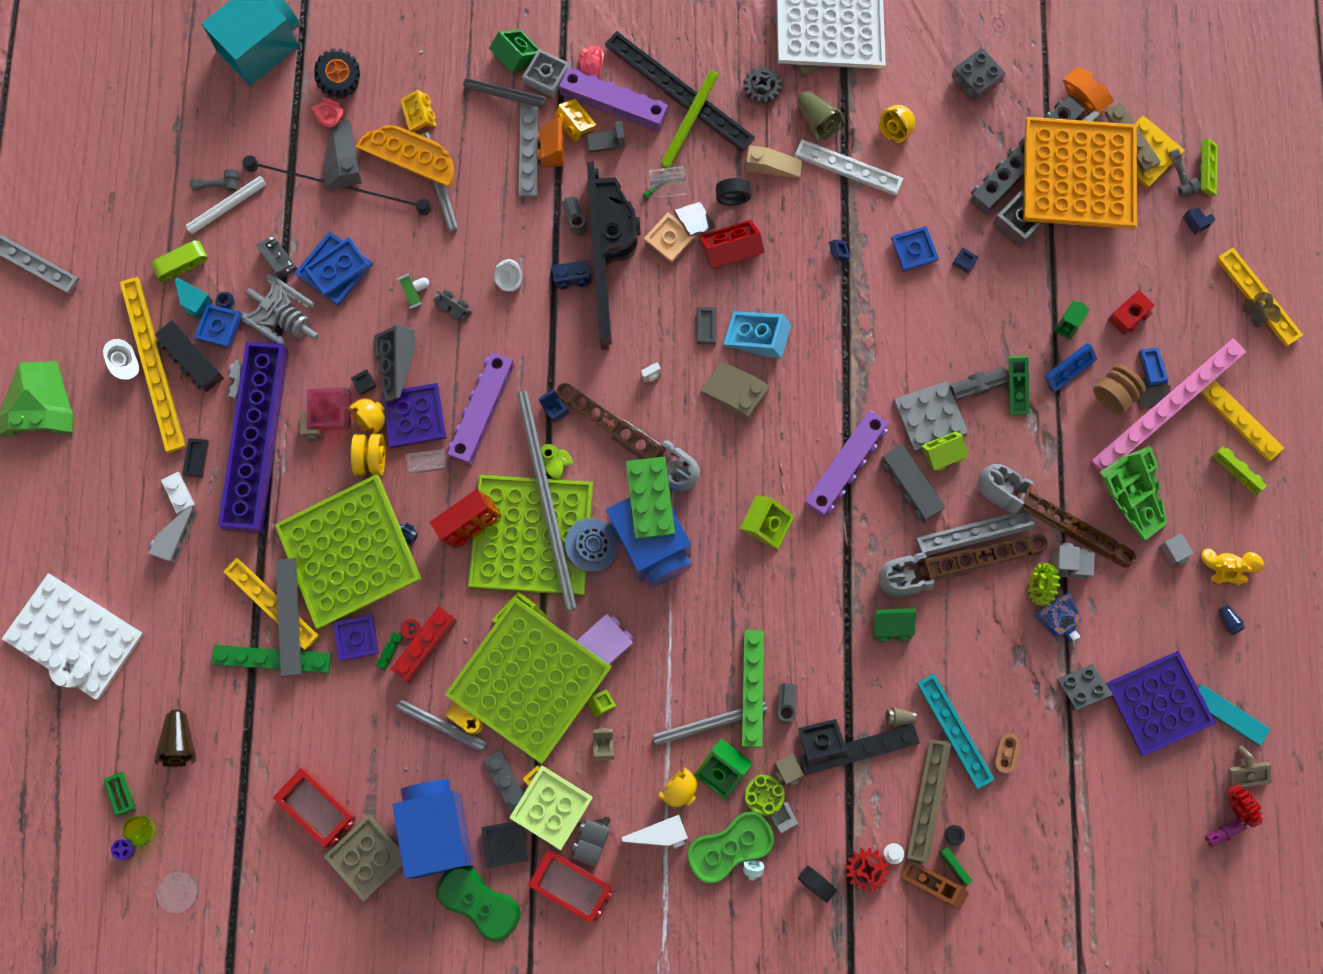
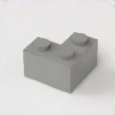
(1073, 561)

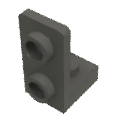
(607, 139)

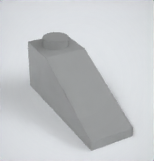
(172, 538)

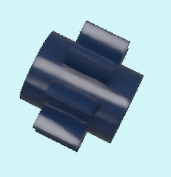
(409, 533)

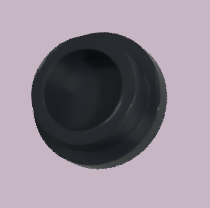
(954, 835)

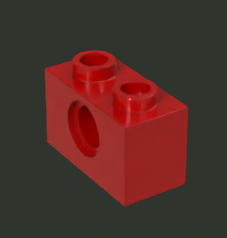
(1136, 303)

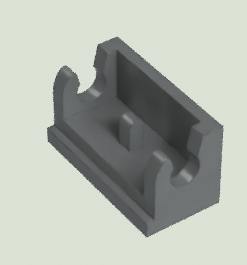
(276, 257)

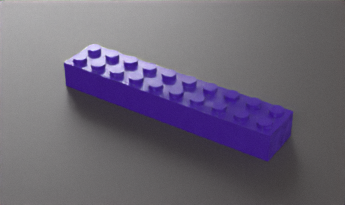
(253, 438)

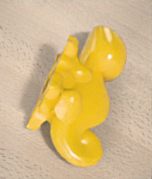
(1230, 567)

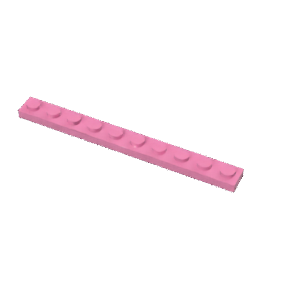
(1170, 404)

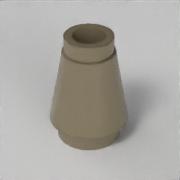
(899, 717)

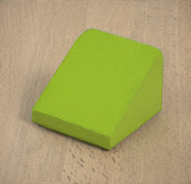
(600, 703)

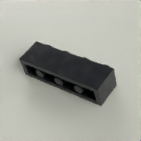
(189, 356)

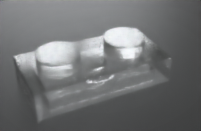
(426, 461)

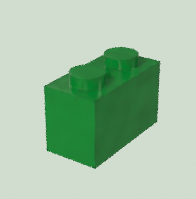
(1072, 319)

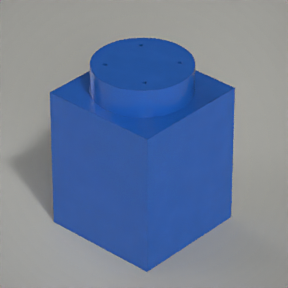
(650, 558)
(431, 829)

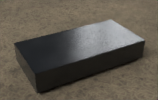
(195, 457)

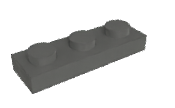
(504, 779)

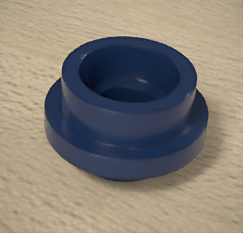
(223, 296)

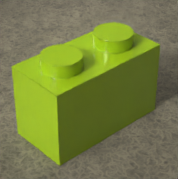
(945, 451)

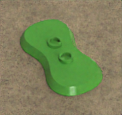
(743, 840)

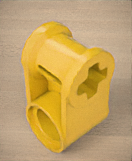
(463, 718)

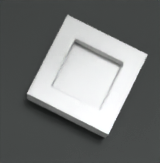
(651, 373)

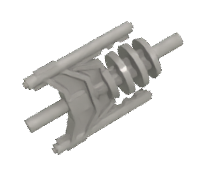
(276, 310)

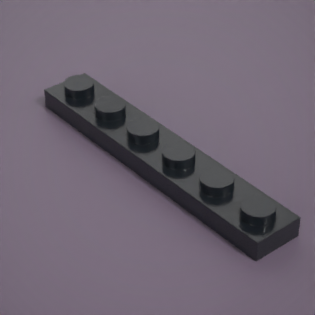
(867, 748)

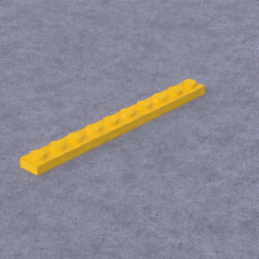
(152, 365)

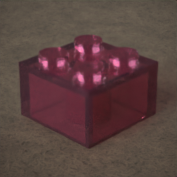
(328, 408)

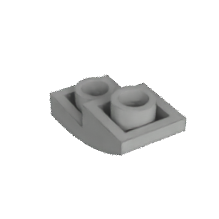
(234, 374)

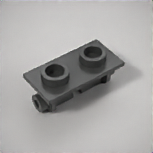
(446, 300)

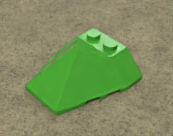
(36, 401)
(1135, 490)

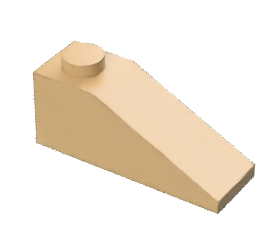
(772, 162)

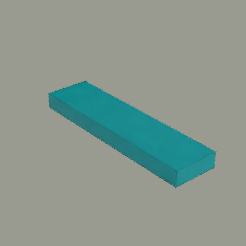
(1234, 717)

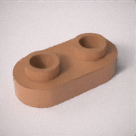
(1008, 754)

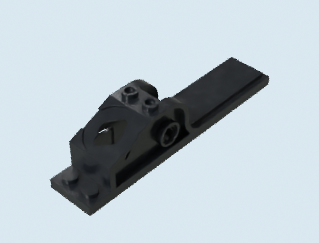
(613, 238)

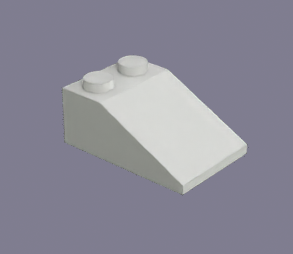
(664, 833)

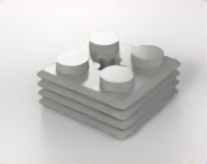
(545, 63)

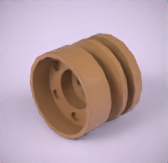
(1119, 389)

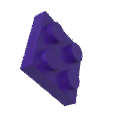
(356, 638)

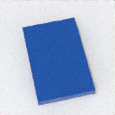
(337, 267)

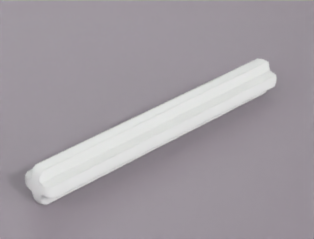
(226, 205)

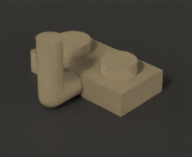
(1250, 773)

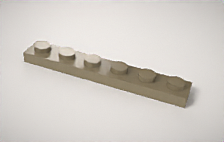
(929, 800)

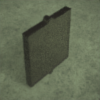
(694, 219)
(1153, 394)

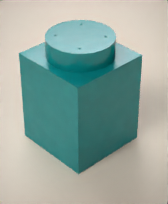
(253, 35)

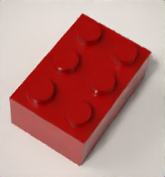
(465, 519)

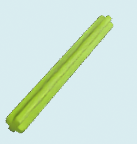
(689, 119)

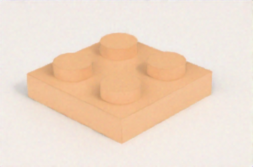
(668, 238)

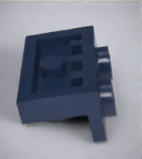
(571, 274)

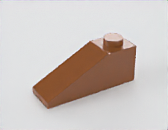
(935, 885)

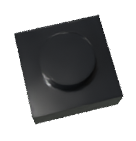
(363, 382)

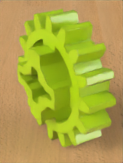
(1043, 584)

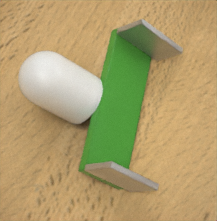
(411, 288)

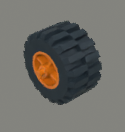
(337, 73)

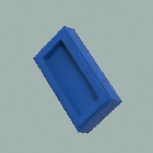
(1153, 366)

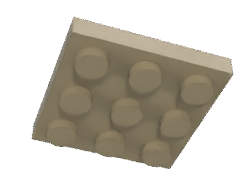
(365, 857)

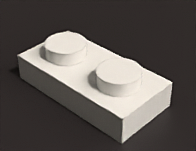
(178, 492)

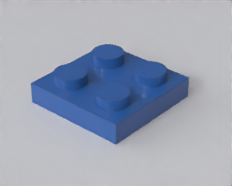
(914, 248)
(218, 325)

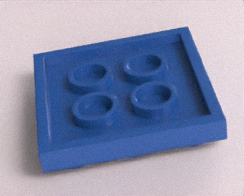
(325, 245)

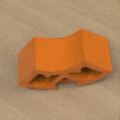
(1086, 90)

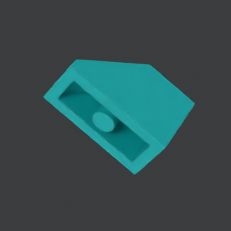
(192, 299)

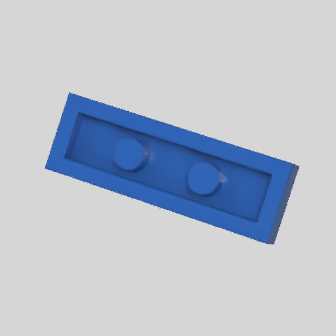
(1070, 367)

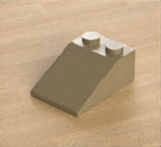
(736, 390)

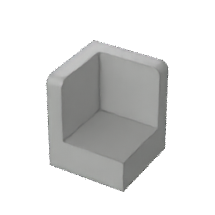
(784, 818)

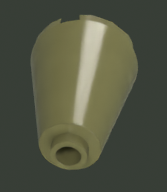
(820, 115)

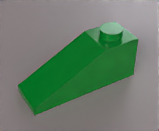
(1019, 384)

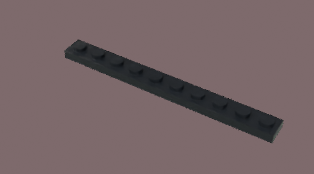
(678, 90)

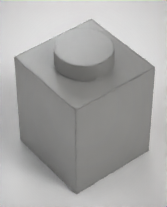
(1177, 550)

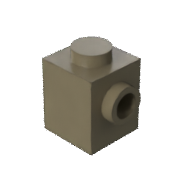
(788, 770)

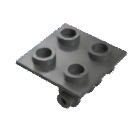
(1084, 687)

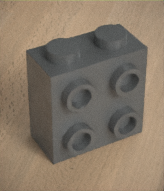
(978, 74)

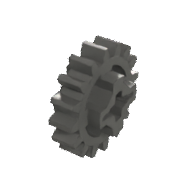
(762, 85)

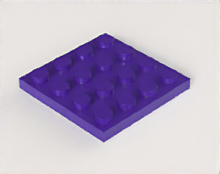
(1160, 703)

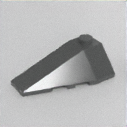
(341, 160)
(394, 350)

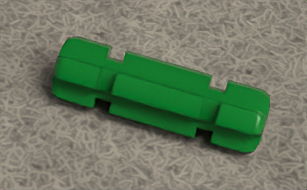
(388, 651)

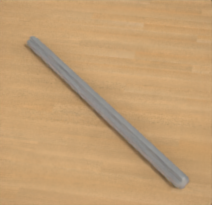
(546, 501)

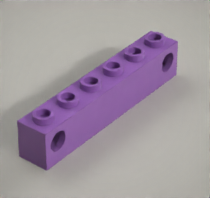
(613, 99)
(481, 408)
(846, 463)

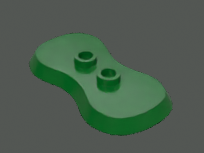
(491, 912)

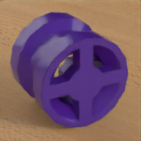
(118, 849)

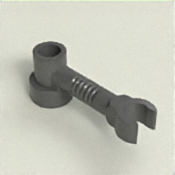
(229, 180)
(1187, 187)

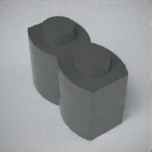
(591, 842)

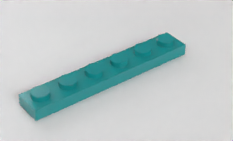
(955, 731)

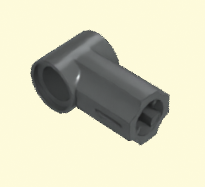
(574, 215)
(787, 701)

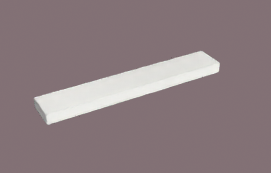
(848, 167)

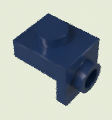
(553, 406)

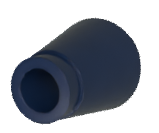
(1231, 620)

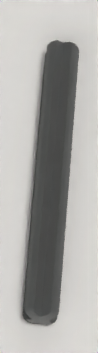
(505, 92)

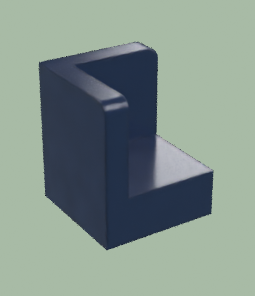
(1197, 221)

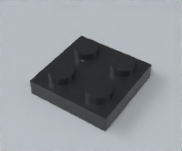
(822, 741)
(504, 844)

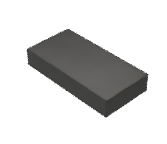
(706, 325)

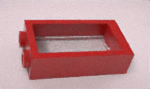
(314, 808)
(571, 886)

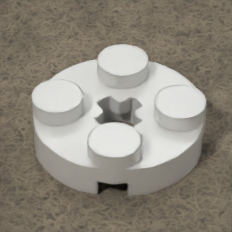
(59, 662)

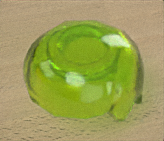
(139, 830)

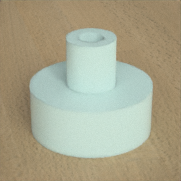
(753, 869)

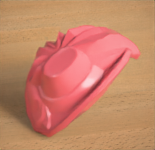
(591, 61)
(327, 112)

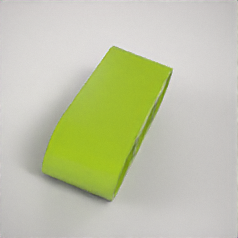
(179, 261)

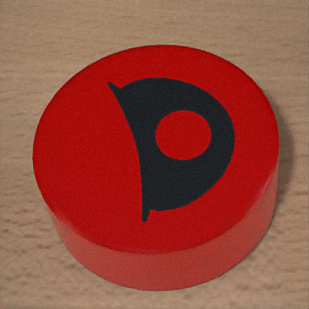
(410, 628)

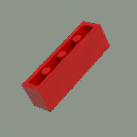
(423, 645)

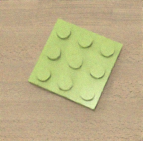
(551, 807)

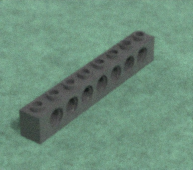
(987, 201)

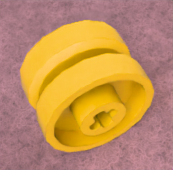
(368, 454)

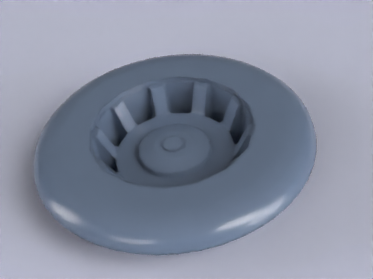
(591, 545)

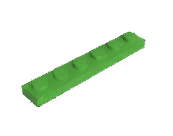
(753, 689)

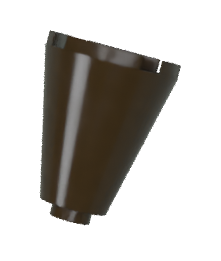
(175, 741)

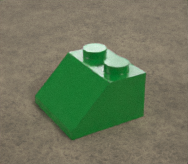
(513, 49)
(894, 624)
(723, 769)

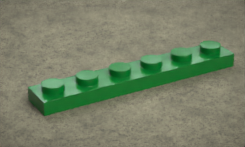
(267, 658)

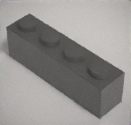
(912, 483)

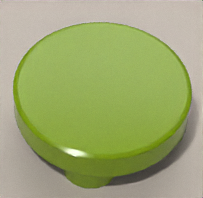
(764, 795)

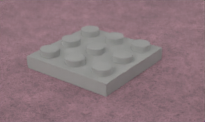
(929, 415)

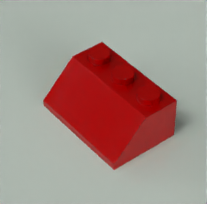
(732, 244)

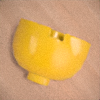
(897, 123)
(368, 415)
(679, 789)

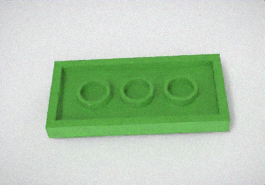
(650, 498)

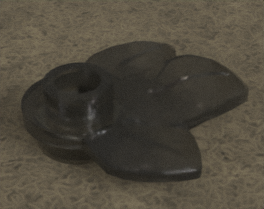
(1262, 312)

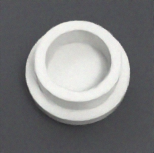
(893, 853)

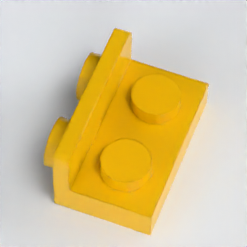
(417, 111)
(574, 119)

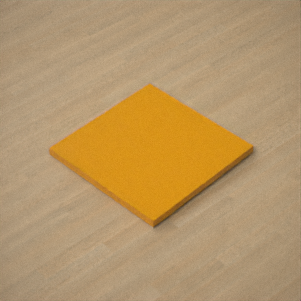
(1080, 173)

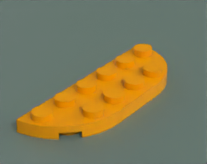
(409, 152)

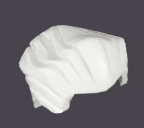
(508, 275)

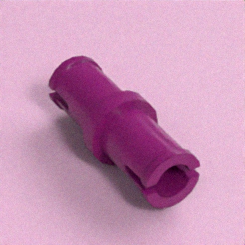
(1225, 832)

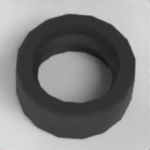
(733, 191)
(817, 884)

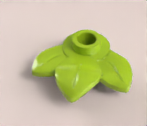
(554, 463)

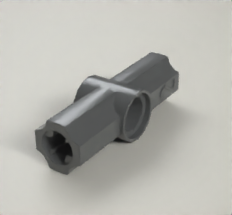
(979, 383)

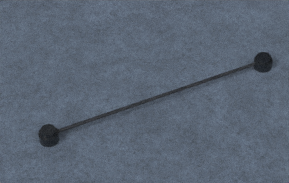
(251, 164)

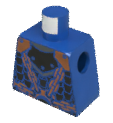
(1060, 617)

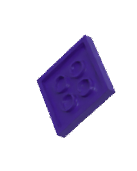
(415, 416)

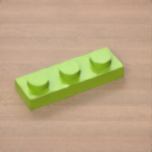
(1209, 167)
(1239, 470)

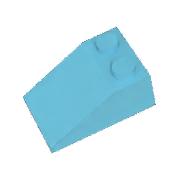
(758, 333)

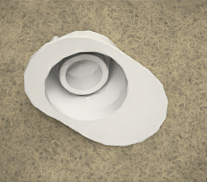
(120, 359)

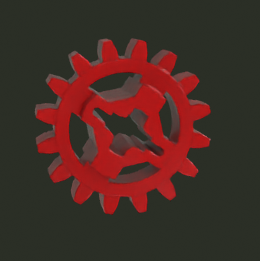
(1244, 806)
(864, 859)

